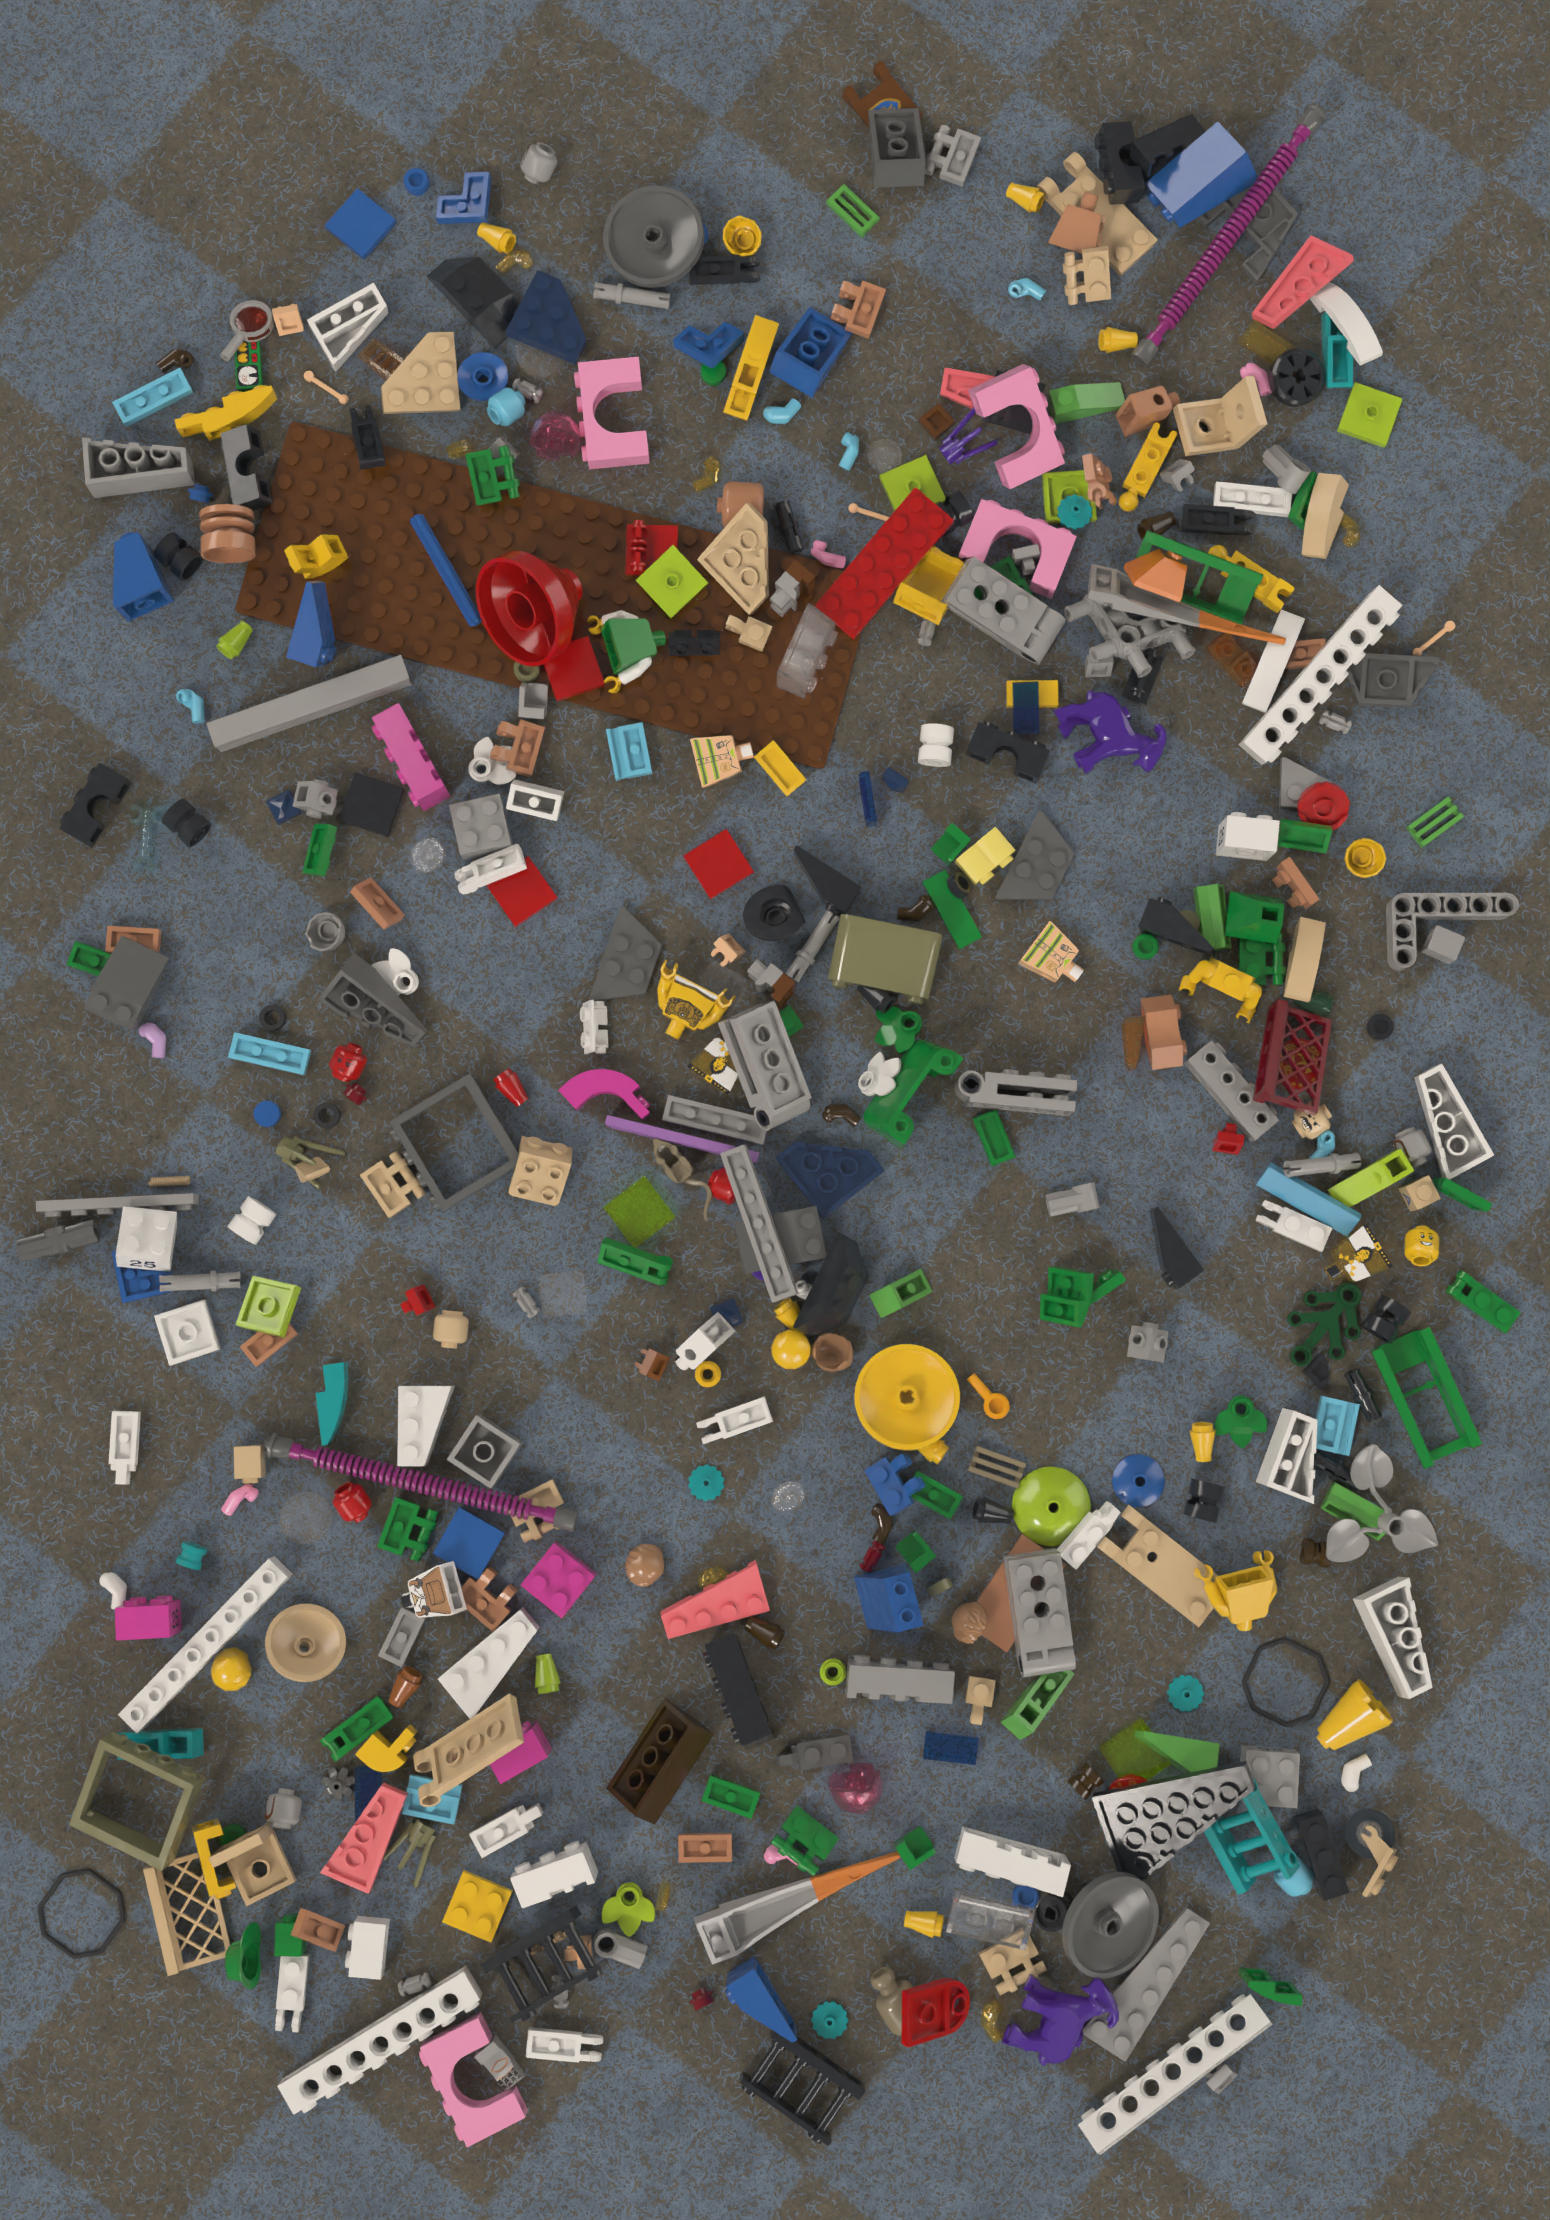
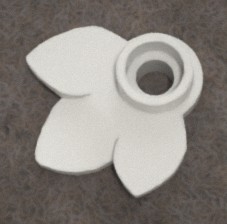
(495, 769)
(395, 970)
(880, 1076)

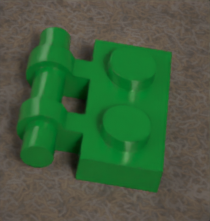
(484, 475)
(1253, 960)
(400, 1525)
(807, 1833)

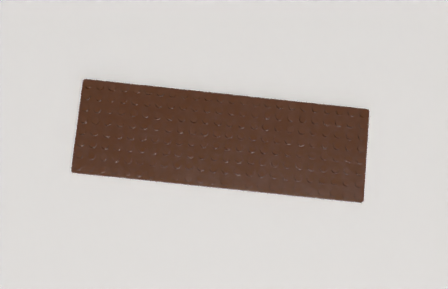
(399, 604)

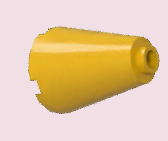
(1353, 1717)

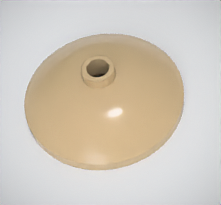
(309, 1627)

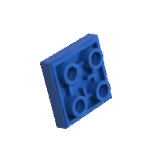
(360, 224)
(469, 1542)

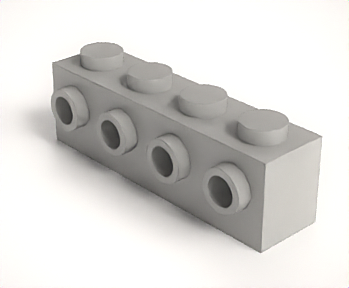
(1231, 1090)

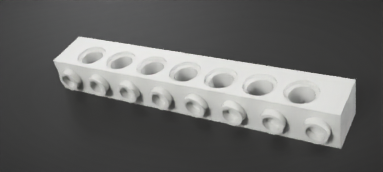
(1385, 609)
(205, 1644)
(1169, 2089)
(301, 2097)

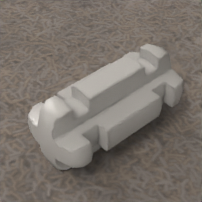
(527, 390)
(926, 632)
(1335, 722)
(526, 1302)
(414, 1984)
(561, 2001)

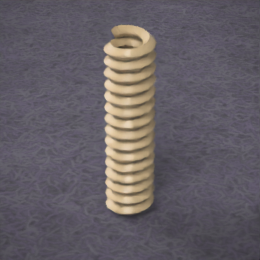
(169, 1181)
(557, 1937)

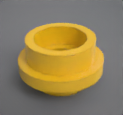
(708, 1382)

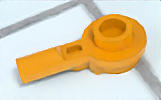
(995, 1404)

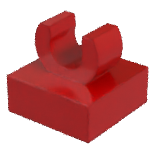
(1228, 1141)
(418, 1300)

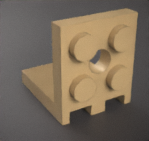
(1229, 420)
(244, 1852)

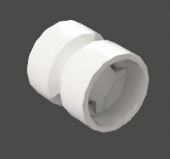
(936, 742)
(252, 1220)

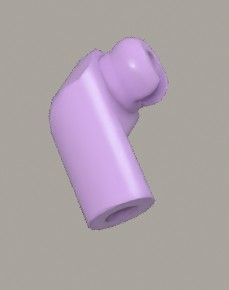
(156, 1037)

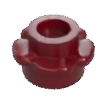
(355, 1093)
(701, 1998)

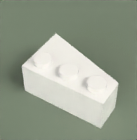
(348, 324)
(419, 1421)
(1291, 1456)
(554, 1874)

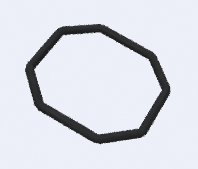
(1319, 1698)
(56, 1943)

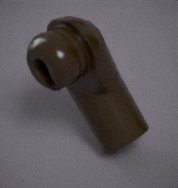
(175, 358)
(918, 911)
(839, 1111)
(884, 1521)

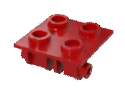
(647, 544)

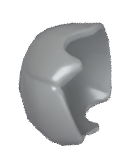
(325, 932)

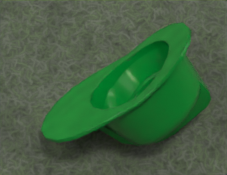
(243, 1958)

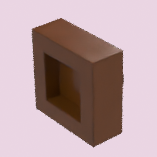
(936, 421)

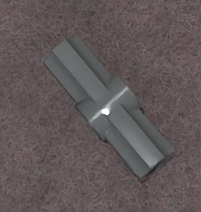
(58, 1240)

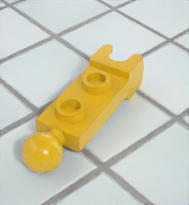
(1145, 468)
(1269, 585)

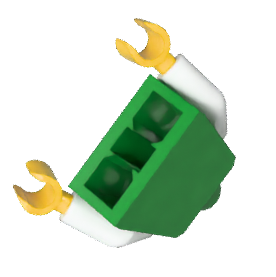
(628, 644)

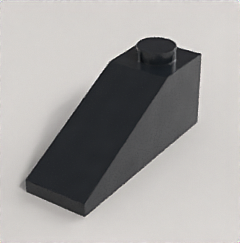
(831, 886)
(1170, 925)
(1174, 1256)

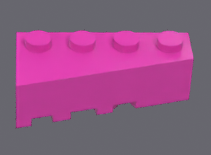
(410, 756)

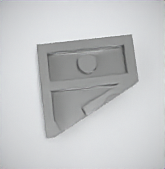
(1294, 781)

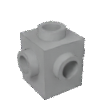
(315, 798)
(1147, 1342)

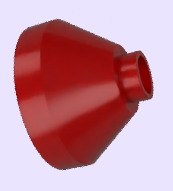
(528, 606)

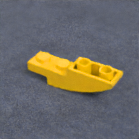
(751, 368)
(238, 410)

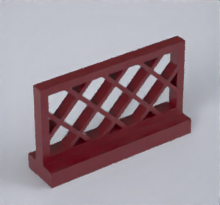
(1271, 1052)

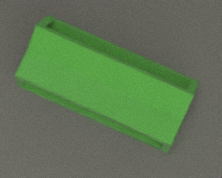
(1212, 913)
(1346, 1504)

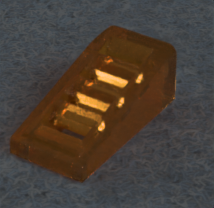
(380, 369)
(1132, 1034)

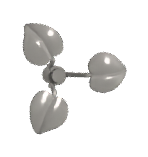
(1408, 1532)

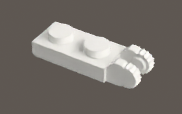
(490, 869)
(1296, 1226)
(738, 1419)
(291, 1990)
(561, 2045)

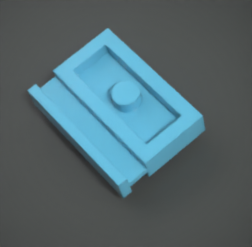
(629, 751)
(1336, 1425)
(444, 1811)

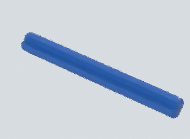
(446, 570)

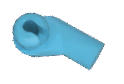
(1026, 287)
(782, 415)
(851, 452)
(193, 702)
(1325, 1144)

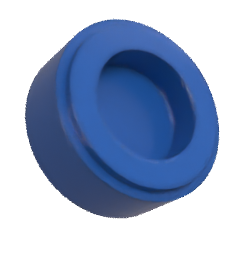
(416, 181)
(267, 1114)
(1025, 1895)

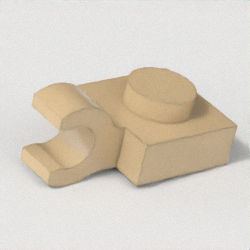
(753, 632)
(979, 1694)

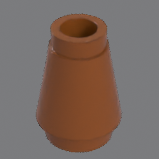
(405, 1685)

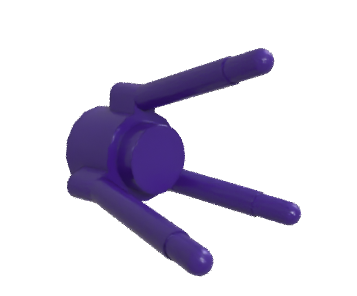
(952, 449)

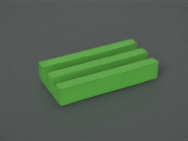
(867, 225)
(1451, 809)

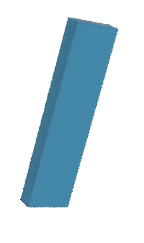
(1309, 1199)

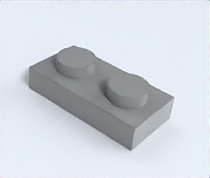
(401, 1637)

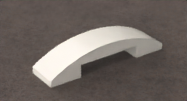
(1350, 321)
(1273, 662)

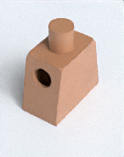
(1079, 226)
(1145, 409)

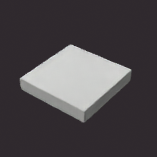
(187, 1332)

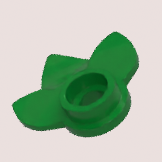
(894, 1029)
(1240, 1425)

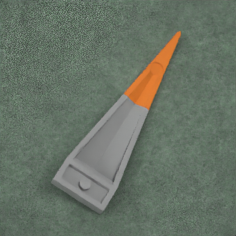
(1116, 588)
(750, 1918)

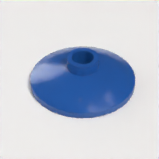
(482, 366)
(1124, 1480)

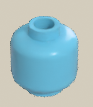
(506, 407)
(1299, 1883)

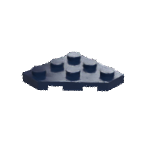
(548, 320)
(828, 1173)

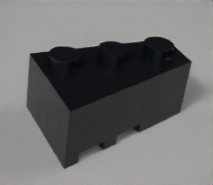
(1163, 145)

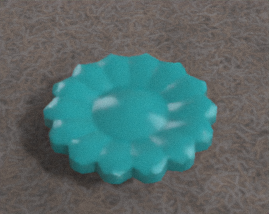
(1074, 512)
(706, 1482)
(1185, 1693)
(829, 2019)

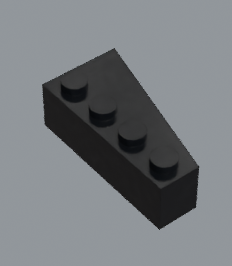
(738, 1691)

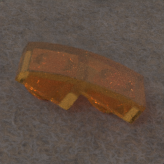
(1232, 659)

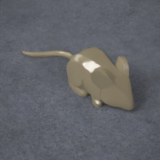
(678, 1167)

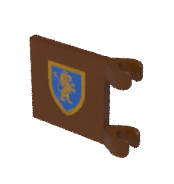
(885, 96)

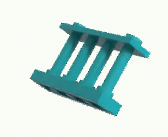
(1230, 1851)

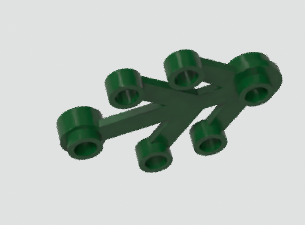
(1327, 1321)

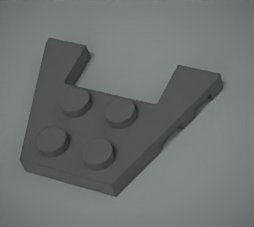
(1264, 230)

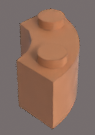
(1162, 1032)

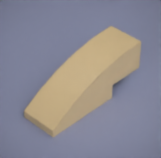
(1323, 515)
(1304, 959)

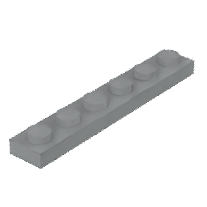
(105, 1206)
(759, 1223)

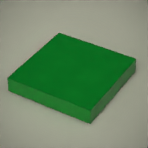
(1461, 1194)

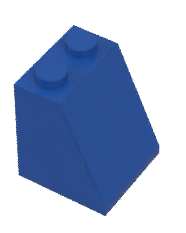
(137, 578)

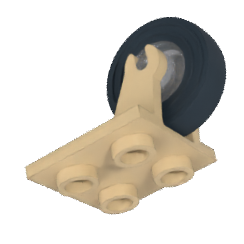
(1373, 1837)

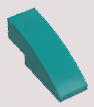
(1336, 356)
(332, 1401)
(176, 1743)

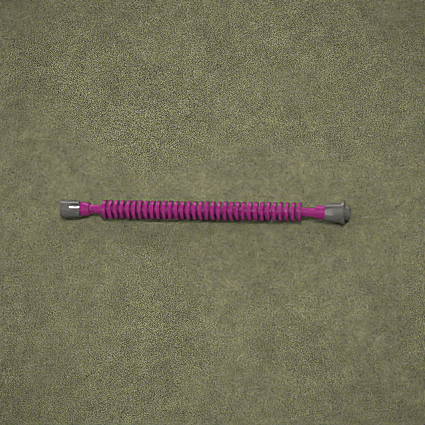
(1258, 193)
(286, 1448)

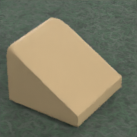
(309, 1172)

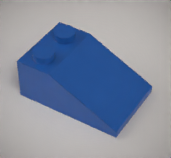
(809, 352)
(313, 630)
(757, 1997)

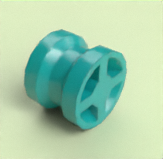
(191, 1555)

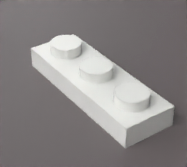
(1254, 498)

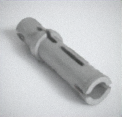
(631, 295)
(806, 955)
(1332, 1163)
(200, 1281)

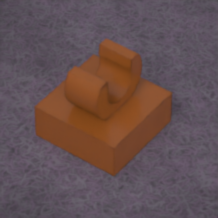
(653, 1364)

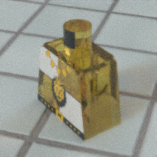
(715, 1067)
(1357, 1256)

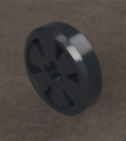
(1309, 370)

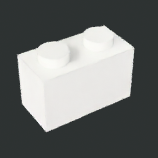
(535, 800)
(368, 1947)

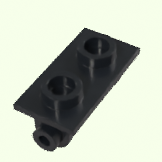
(683, 644)
(1140, 688)

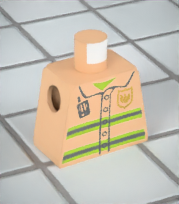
(718, 758)
(1052, 955)

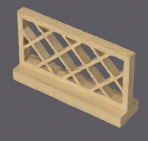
(166, 1924)

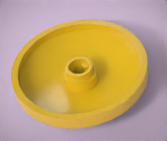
(907, 1397)

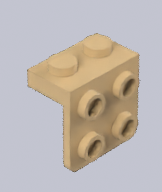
(540, 1170)

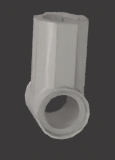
(1288, 470)
(1078, 1199)
(622, 1950)

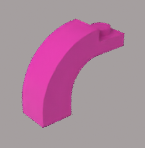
(603, 1081)

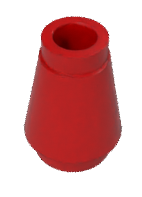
(511, 1087)

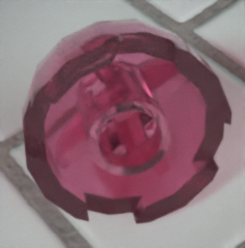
(555, 435)
(856, 1789)

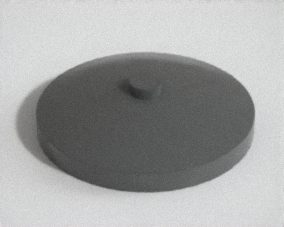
(653, 236)
(1110, 1925)

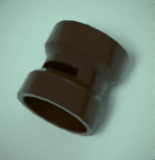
(1314, 1553)
(1085, 1781)

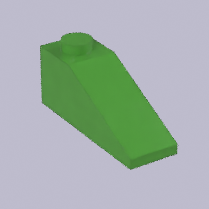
(1084, 401)
(1035, 1703)
(1183, 1753)

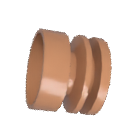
(227, 533)

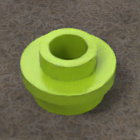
(832, 1680)

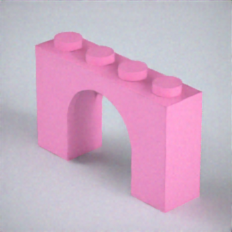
(596, 382)
(1042, 449)
(996, 521)
(472, 2117)

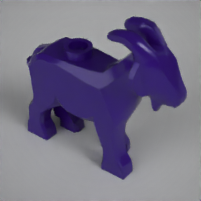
(1111, 730)
(1061, 2019)

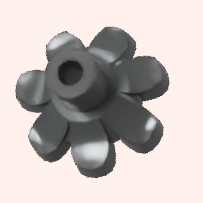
(339, 1778)

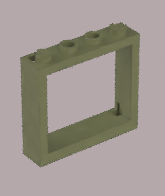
(120, 1836)

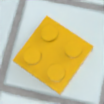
(477, 1906)

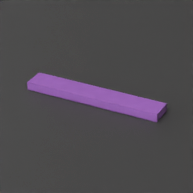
(671, 1136)

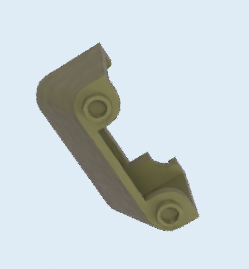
(884, 957)

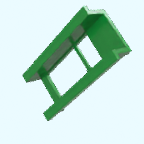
(1237, 588)
(1408, 1352)

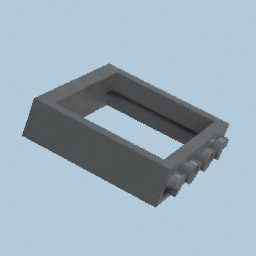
(413, 1157)

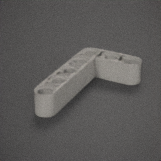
(1439, 911)

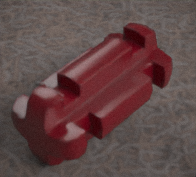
(872, 1556)

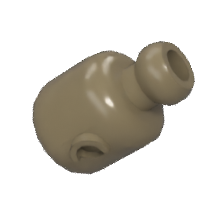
(890, 1997)

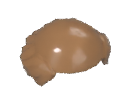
(832, 1352)
(644, 1564)
(969, 1622)

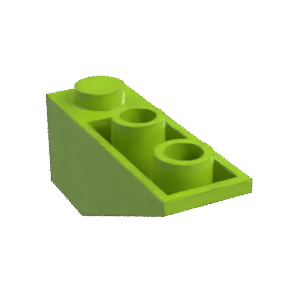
(1372, 1178)

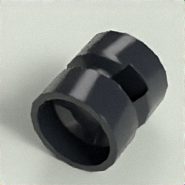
(958, 509)
(182, 559)
(190, 826)
(1380, 1326)
(1204, 1500)
(1051, 1911)

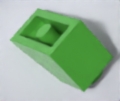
(900, 1293)

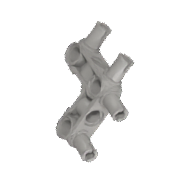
(1141, 634)

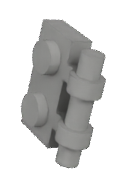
(959, 158)

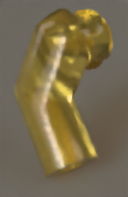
(515, 257)
(710, 475)
(1352, 530)
(988, 2020)

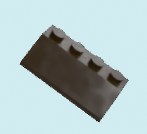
(659, 1762)

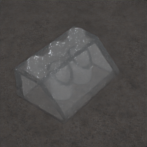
(806, 652)
(990, 1919)

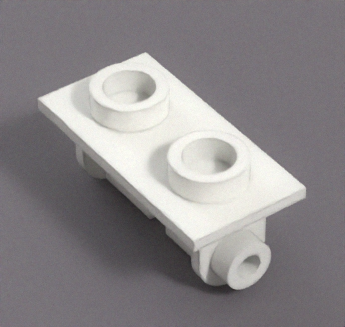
(592, 1015)

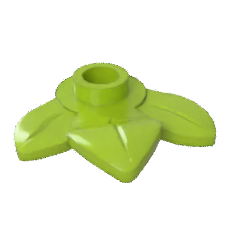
(628, 1912)

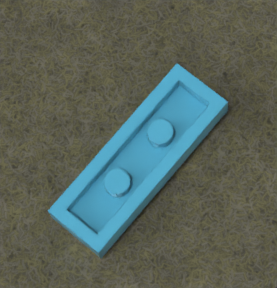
(152, 397)
(269, 1053)

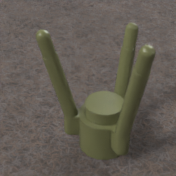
(291, 1150)
(420, 1834)

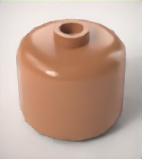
(736, 495)

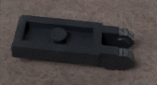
(724, 270)
(367, 439)
(1214, 520)

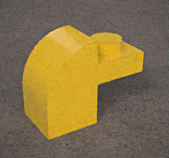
(318, 557)
(383, 1755)

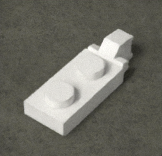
(124, 1444)
(1088, 1534)
(504, 1829)

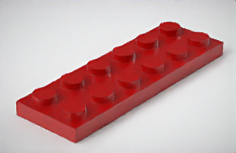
(884, 563)

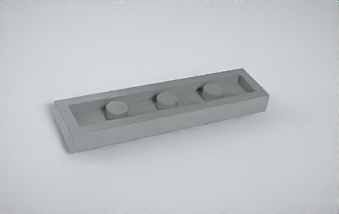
(713, 1119)

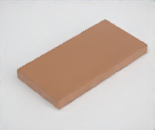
(996, 1600)

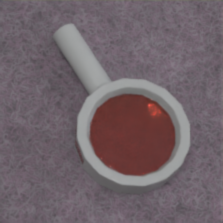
(250, 323)

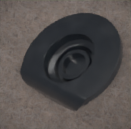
(773, 914)

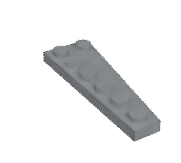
(1147, 1985)

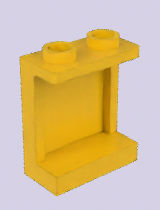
(928, 585)
(201, 1834)

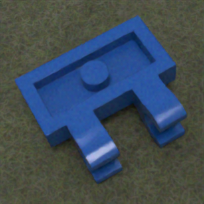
(890, 1486)

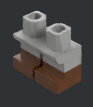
(790, 586)
(773, 980)

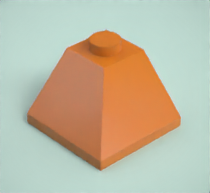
(1159, 573)

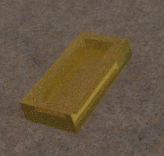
(1264, 342)

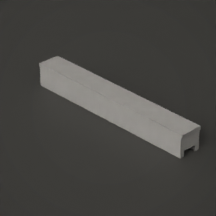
(309, 704)

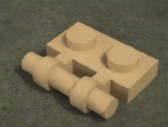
(1096, 275)
(385, 1187)
(542, 1496)
(1000, 1959)

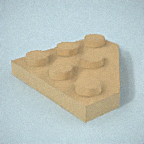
(424, 379)
(740, 558)

